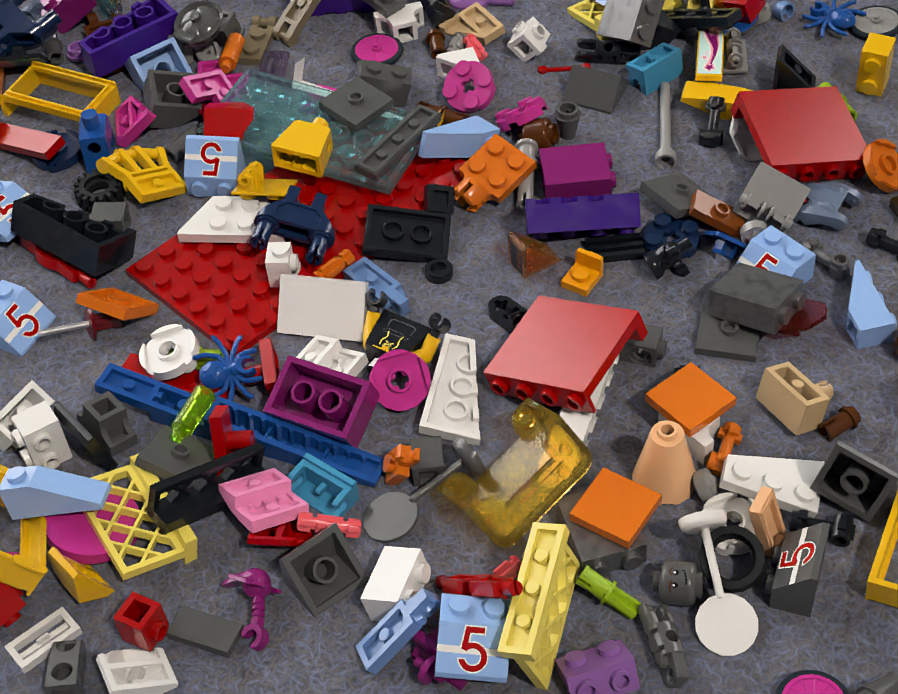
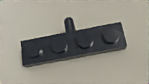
(705, 17)

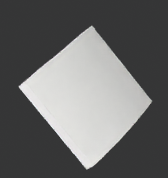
(330, 354)

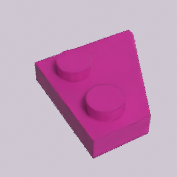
(131, 120)

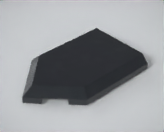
(83, 436)

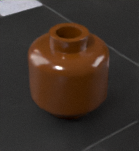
(542, 131)

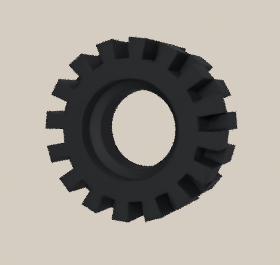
(95, 181)

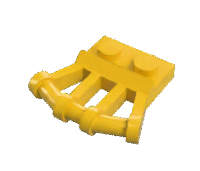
(148, 183)

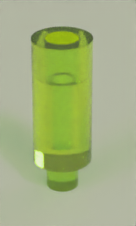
(191, 413)

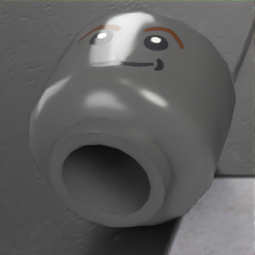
(678, 583)

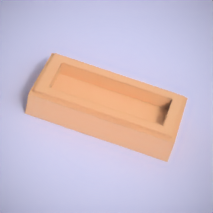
(767, 520)

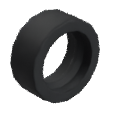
(742, 534)

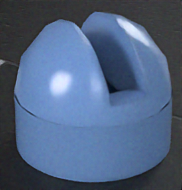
(781, 8)

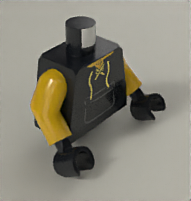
(391, 332)

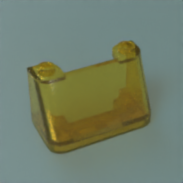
(524, 479)

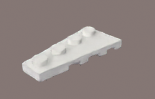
(452, 397)

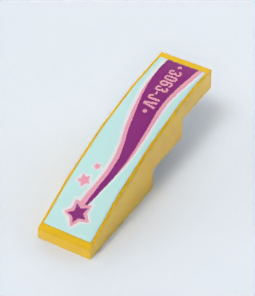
(710, 55)

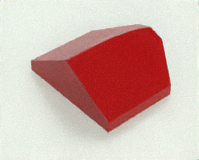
(227, 119)
(280, 536)

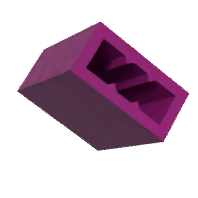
(576, 170)

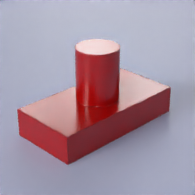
(269, 366)
(223, 438)

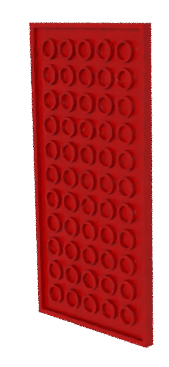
(227, 286)

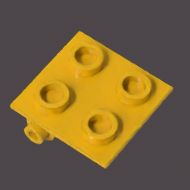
(253, 184)

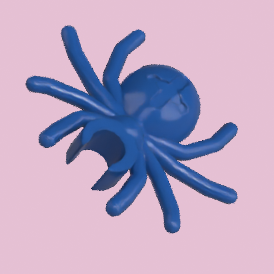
(838, 18)
(228, 370)

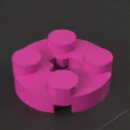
(462, 74)
(528, 110)
(409, 365)

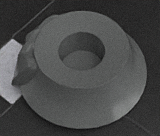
(198, 23)

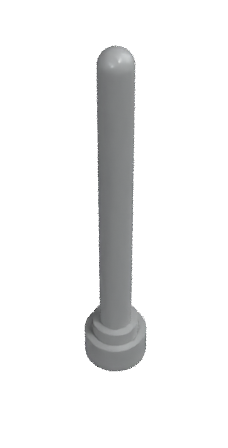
(665, 155)

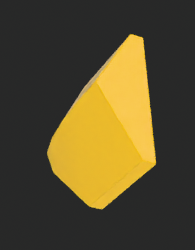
(79, 579)

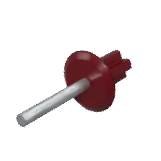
(92, 323)

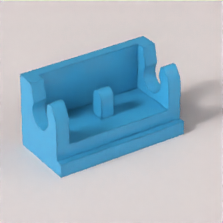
(655, 66)
(323, 486)

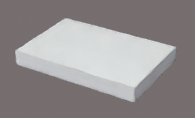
(322, 307)

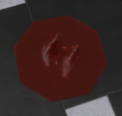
(805, 319)

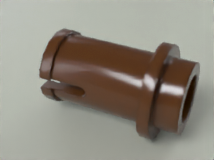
(435, 39)
(846, 418)

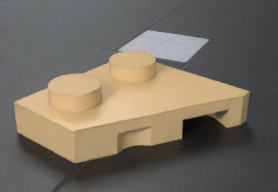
(474, 20)

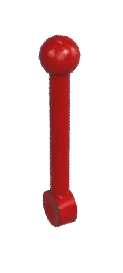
(544, 69)

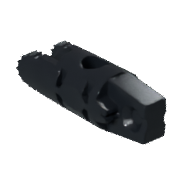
(606, 51)

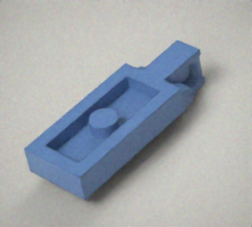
(379, 280)
(396, 629)

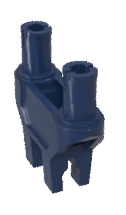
(19, 30)
(296, 222)

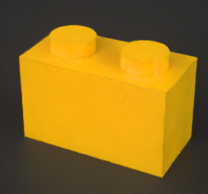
(875, 64)

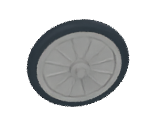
(878, 20)

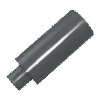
(176, 150)

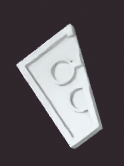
(787, 477)

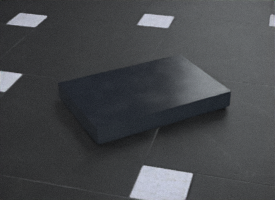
(406, 234)

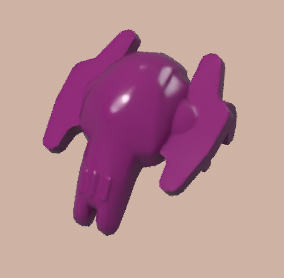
(257, 586)

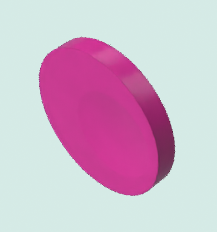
(77, 539)

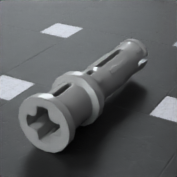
(526, 188)

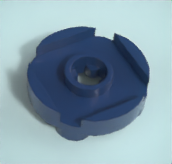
(65, 157)
(665, 226)

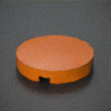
(882, 164)

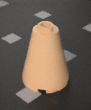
(666, 464)

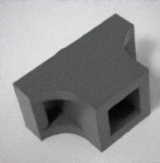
(108, 423)

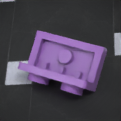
(599, 670)

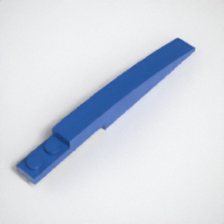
(280, 438)

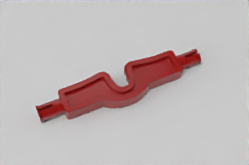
(56, 263)
(479, 585)

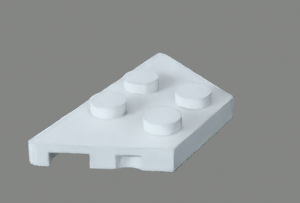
(225, 221)

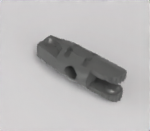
(665, 644)

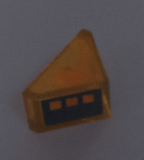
(529, 255)

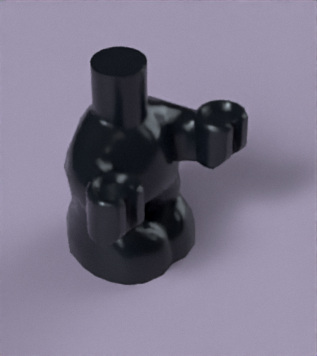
(668, 256)

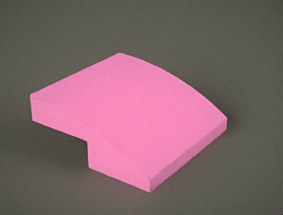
(262, 500)

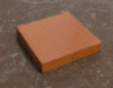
(117, 303)
(690, 399)
(615, 507)

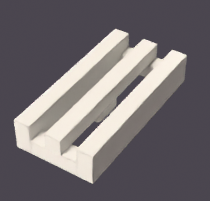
(42, 648)

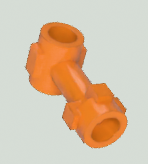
(730, 435)

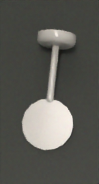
(724, 621)

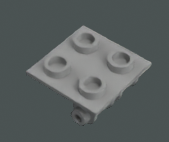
(734, 52)
(771, 198)

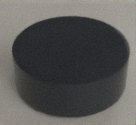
(438, 271)

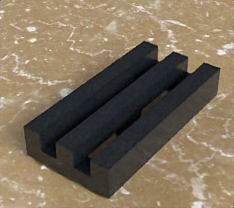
(611, 247)

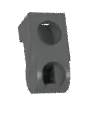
(66, 667)

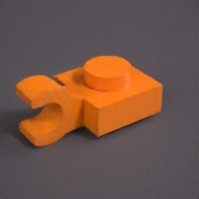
(398, 463)

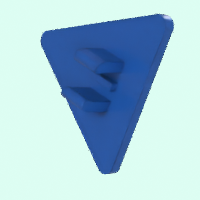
(724, 244)

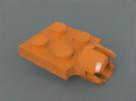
(492, 173)

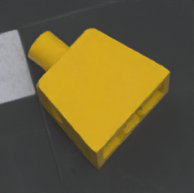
(304, 147)

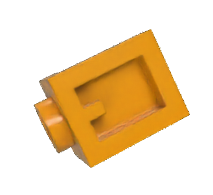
(584, 273)

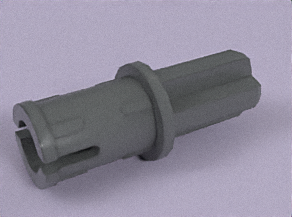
(53, 48)

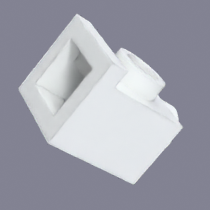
(279, 261)

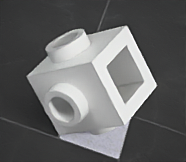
(528, 39)

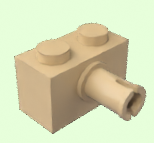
(794, 397)

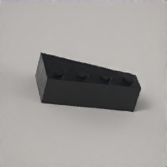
(72, 235)

